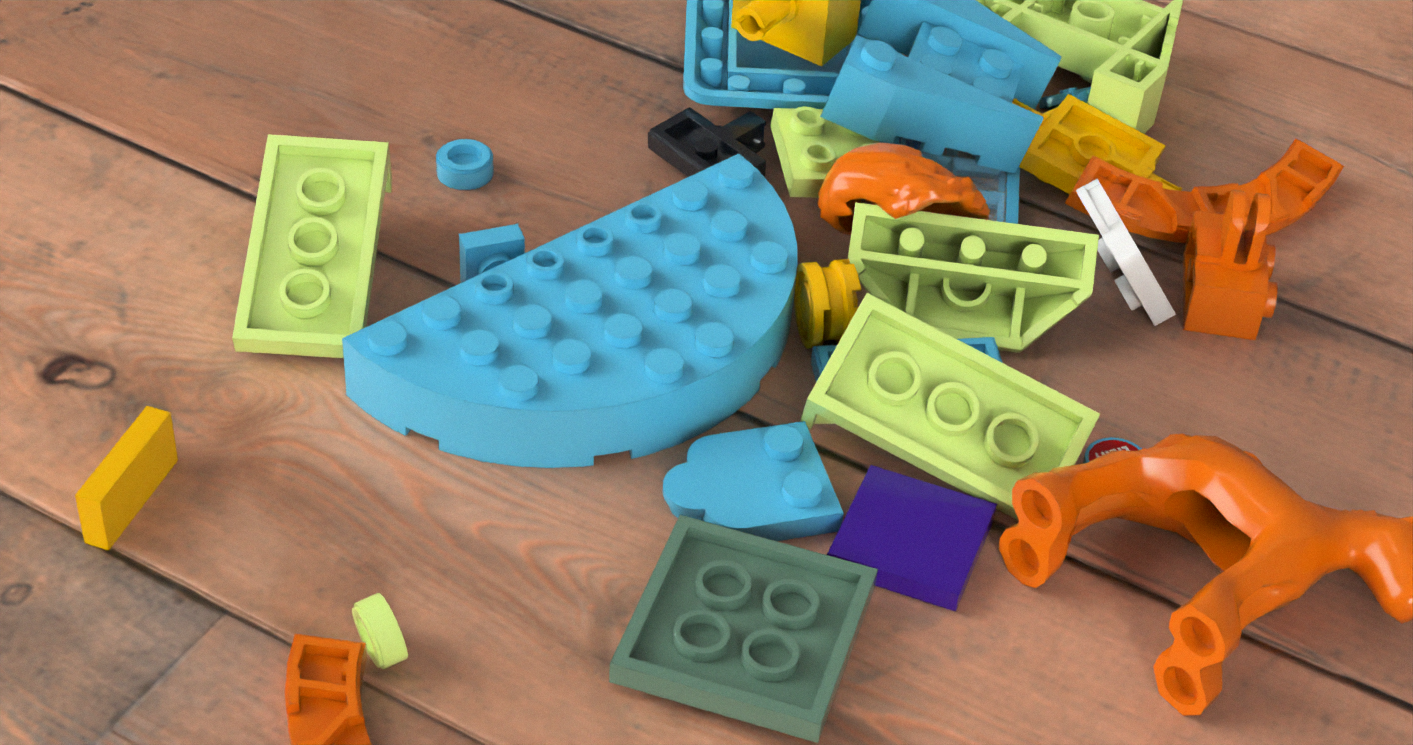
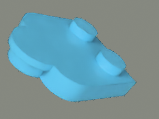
(756, 483)

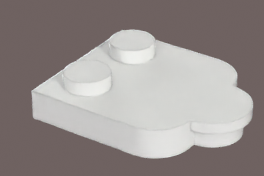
(1120, 251)

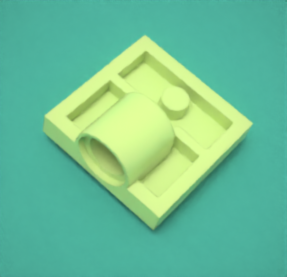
(810, 147)

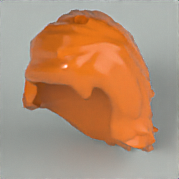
(897, 182)

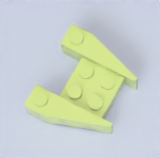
(1109, 43)

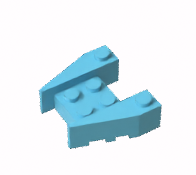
(951, 85)

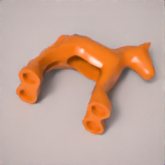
(1242, 518)

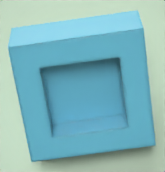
(488, 249)

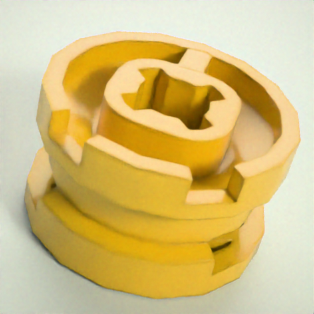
(825, 300)

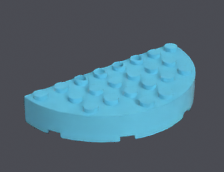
(598, 337)

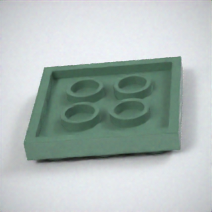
(745, 628)

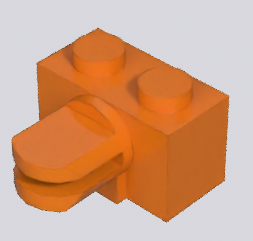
(1229, 269)

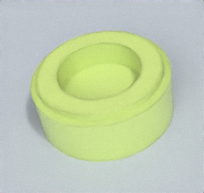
(379, 631)

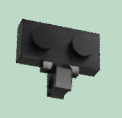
(696, 144)

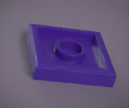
(914, 535)

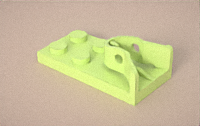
(312, 245)
(945, 405)

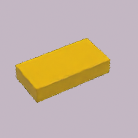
(126, 478)

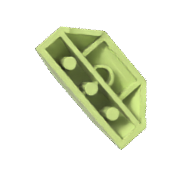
(973, 272)

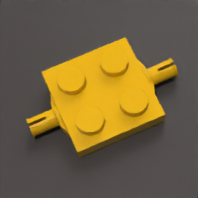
(1078, 132)

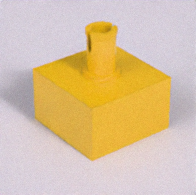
(801, 27)

